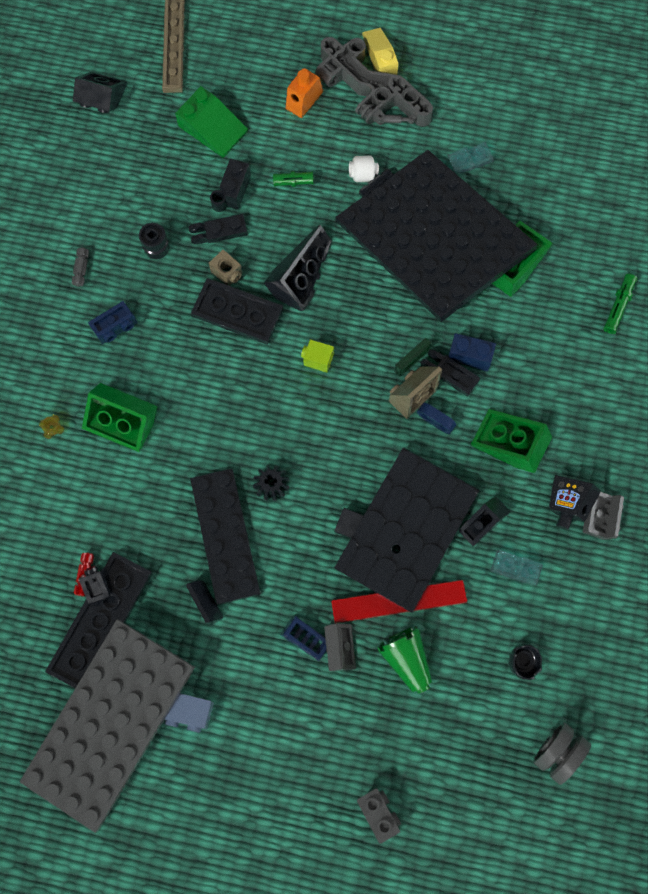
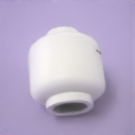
(363, 168)

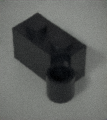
(232, 186)

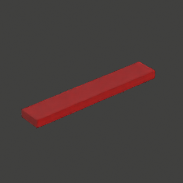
(377, 605)

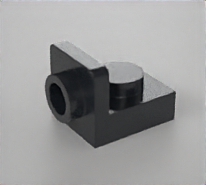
(94, 584)

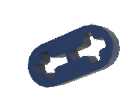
(436, 418)

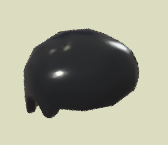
(525, 661)

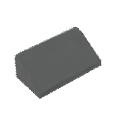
(340, 647)

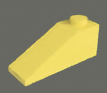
(380, 51)

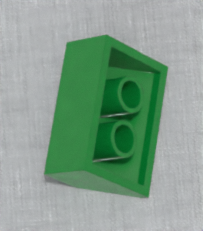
(118, 416)

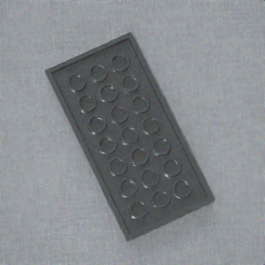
(107, 725)

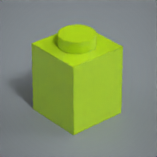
(317, 355)

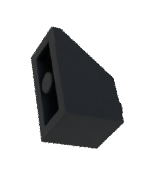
(484, 520)

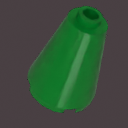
(408, 658)

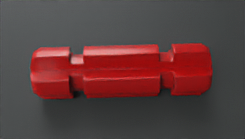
(87, 560)

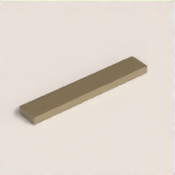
(173, 46)

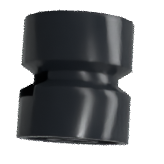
(154, 240)

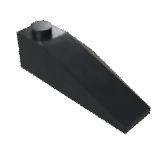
(296, 275)

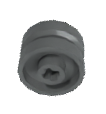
(562, 753)

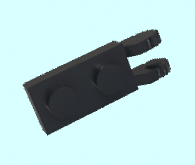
(219, 229)
(453, 373)

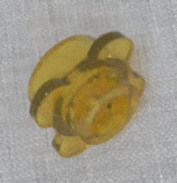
(47, 422)

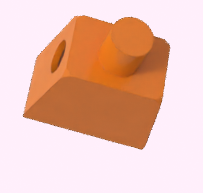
(303, 92)

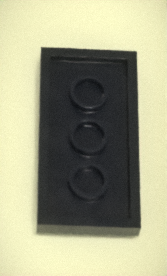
(237, 311)

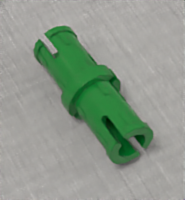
(279, 179)

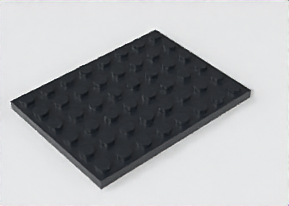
(436, 235)

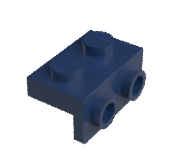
(113, 323)

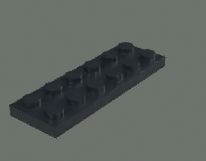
(225, 537)
(95, 620)

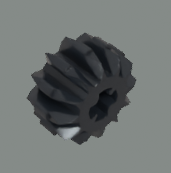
(263, 485)

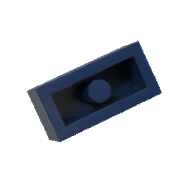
(472, 352)

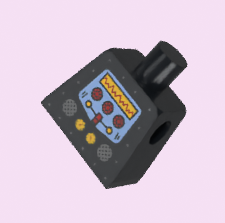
(572, 500)

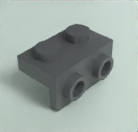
(605, 517)
(378, 816)

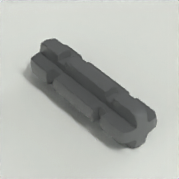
(80, 267)

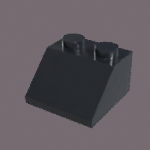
(98, 91)

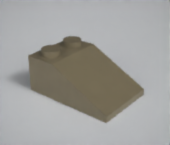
(415, 390)

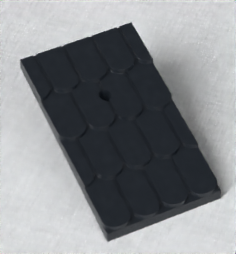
(419, 512)

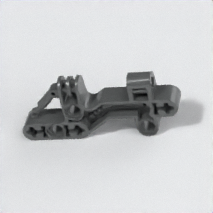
(346, 64)

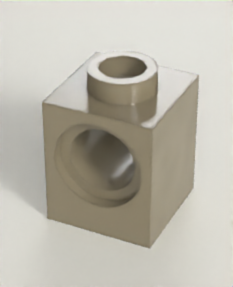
(222, 261)

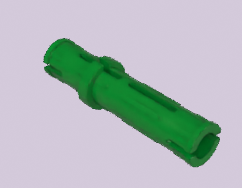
(623, 295)

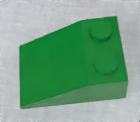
(210, 122)
(517, 276)
(513, 439)

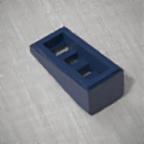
(301, 644)

